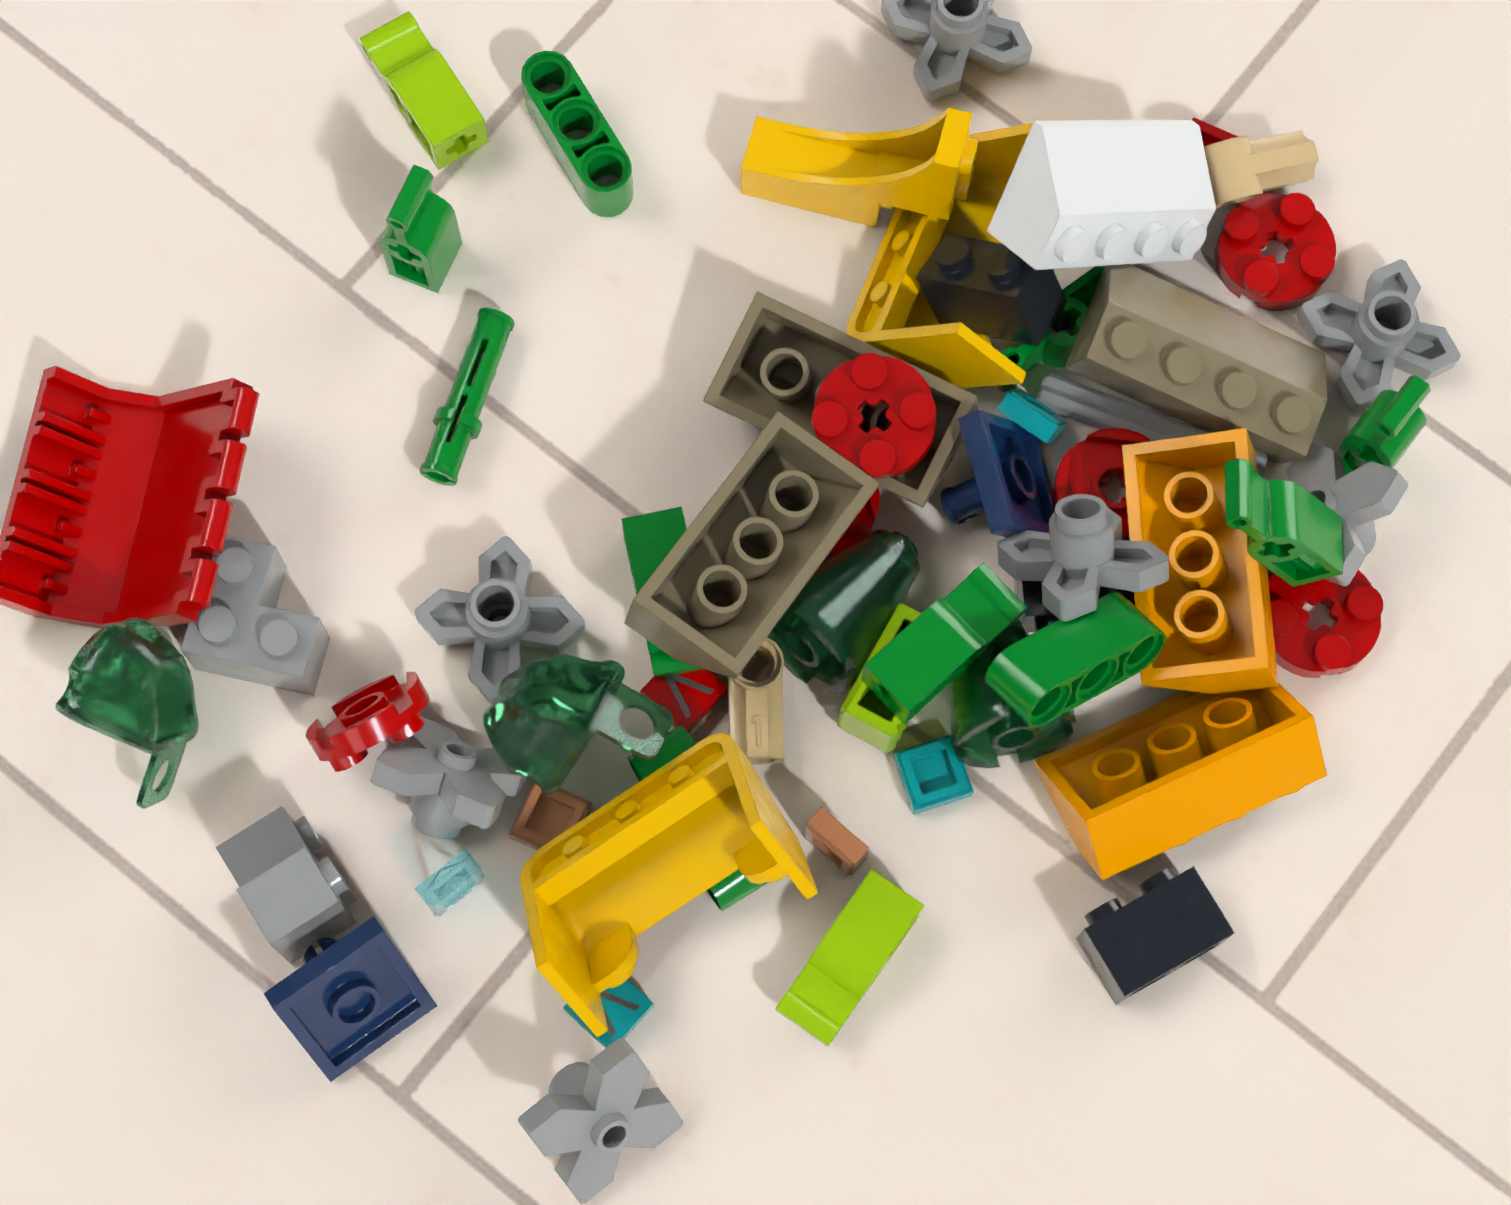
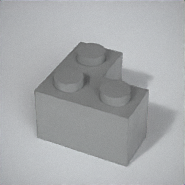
(246, 633)
(285, 884)

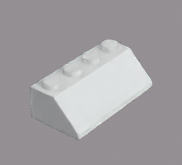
(1106, 194)

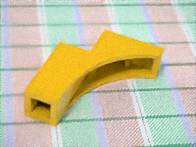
(862, 172)

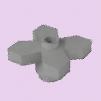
(951, 36)
(1378, 335)
(1356, 497)
(1080, 556)
(502, 590)
(446, 780)
(597, 1113)

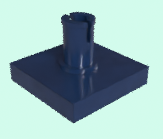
(1008, 480)
(350, 998)

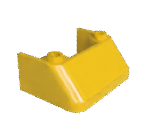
(892, 305)
(645, 860)

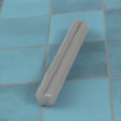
(1108, 411)

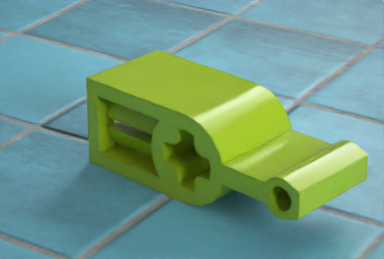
(425, 90)
(850, 957)

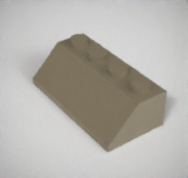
(785, 358)
(1200, 362)
(750, 550)

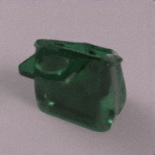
(138, 692)
(554, 710)

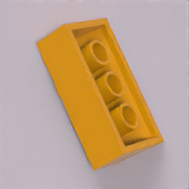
(1216, 593)
(1179, 772)

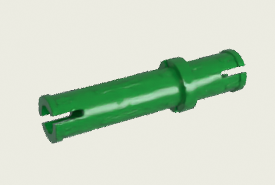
(446, 457)

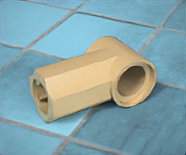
(1248, 168)
(757, 710)

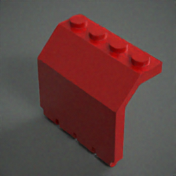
(122, 501)

